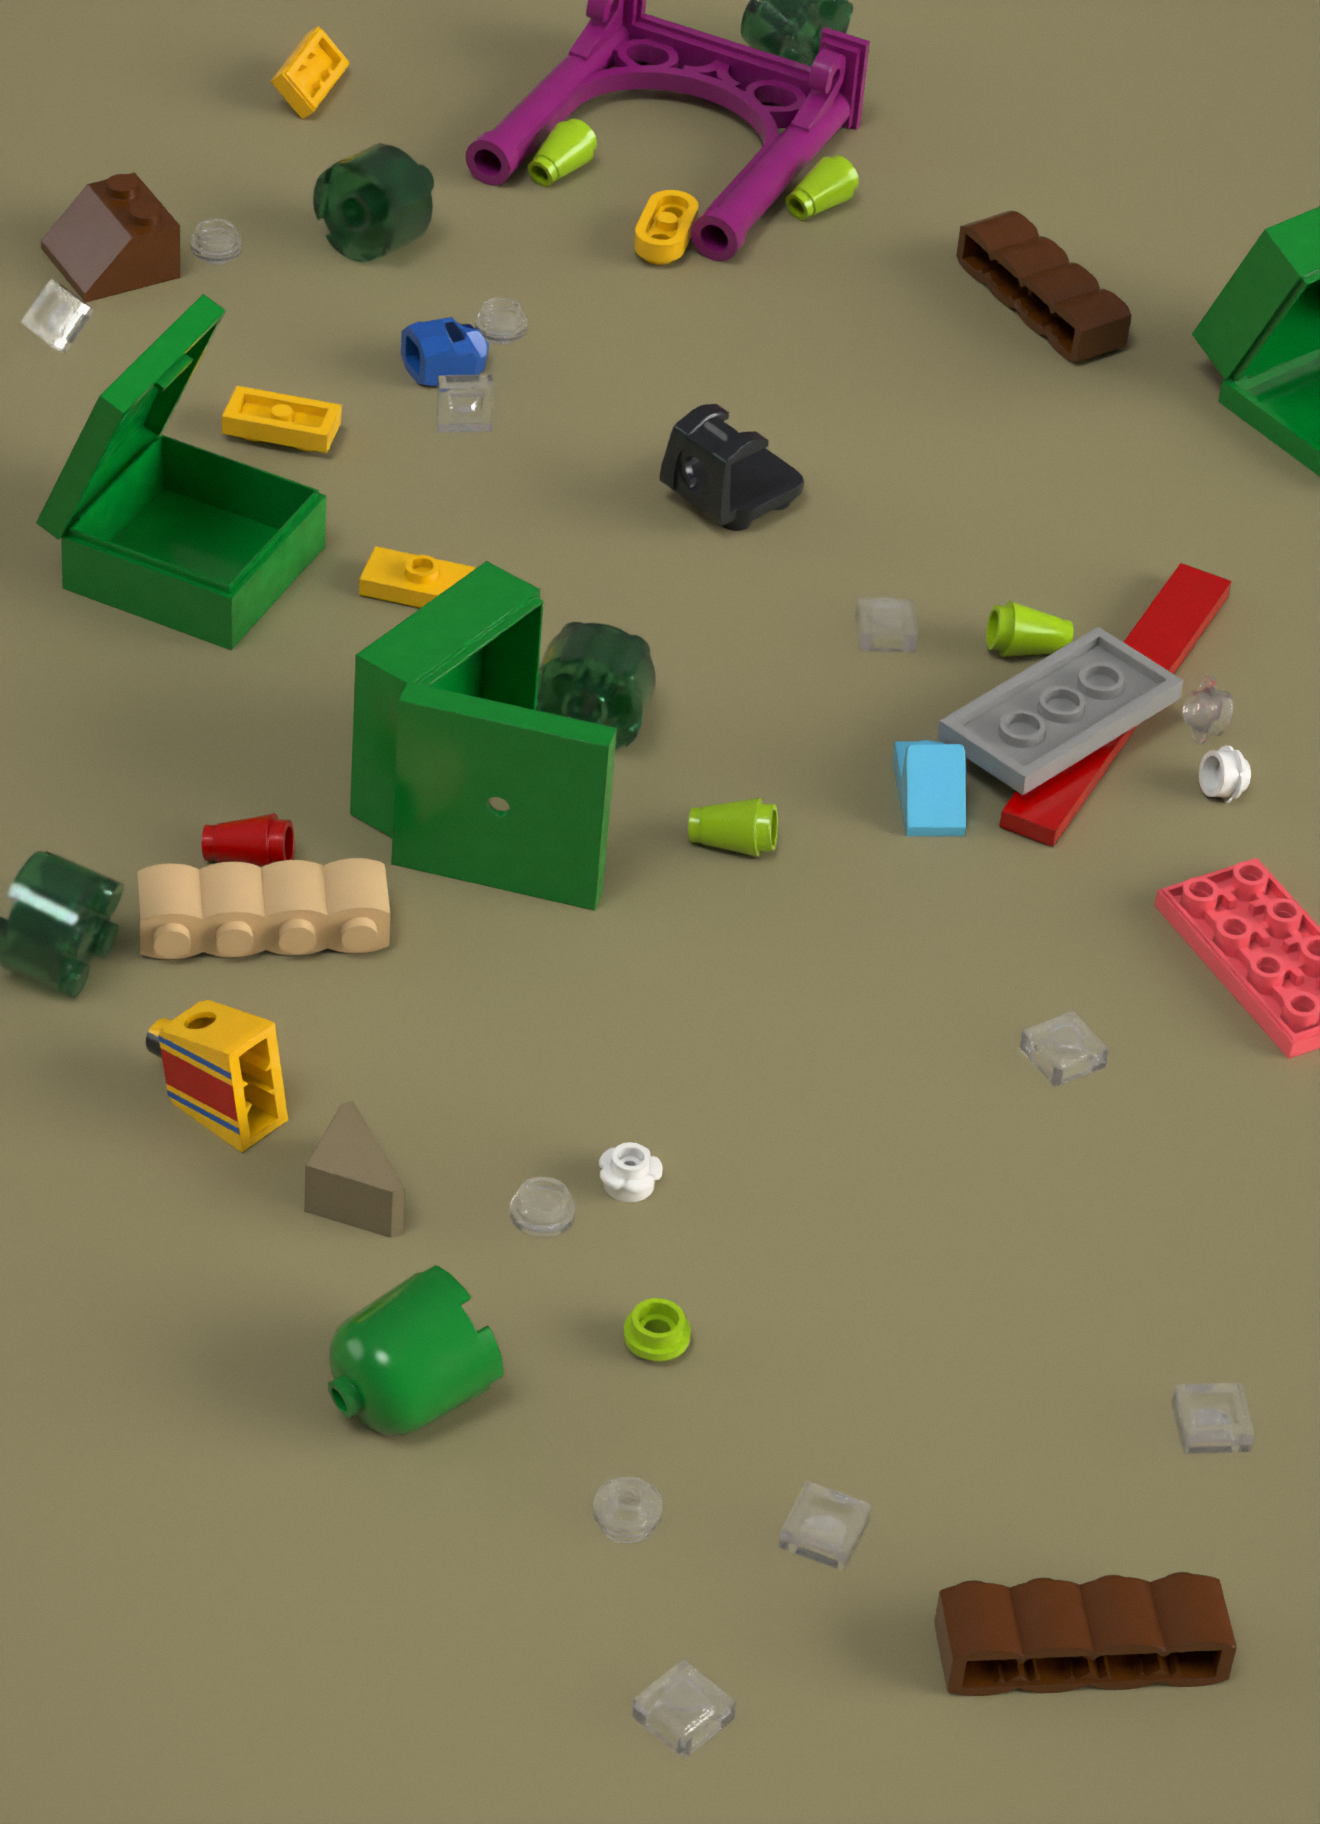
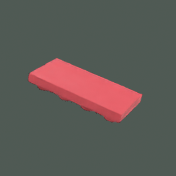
(1256, 946)

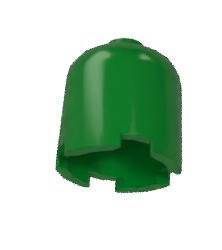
(411, 1356)

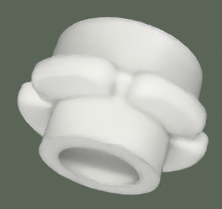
(1224, 773)
(629, 1172)

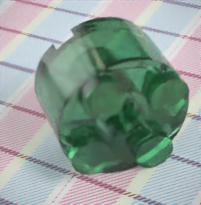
(793, 26)
(374, 202)
(598, 678)
(58, 922)

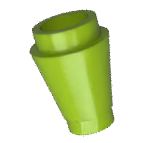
(564, 150)
(825, 186)
(1026, 631)
(735, 826)

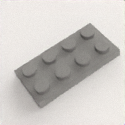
(1060, 710)

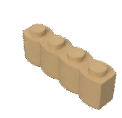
(273, 908)

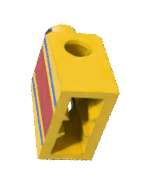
(223, 1070)

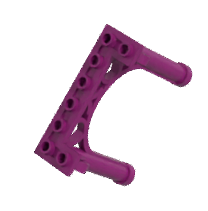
(684, 60)

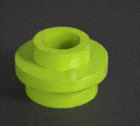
(657, 1330)

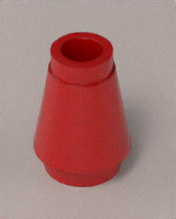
(249, 840)

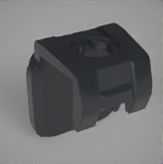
(726, 470)

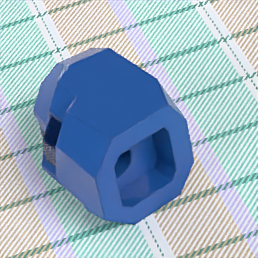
(442, 349)

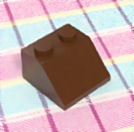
(114, 239)

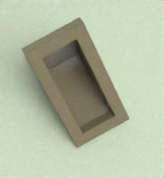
(353, 1179)

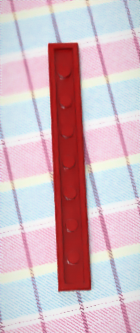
(1164, 636)

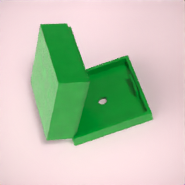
(1268, 337)
(170, 523)
(455, 721)

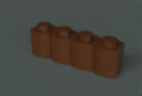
(1043, 286)
(1076, 1635)

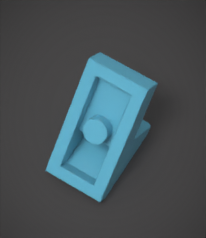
(931, 787)

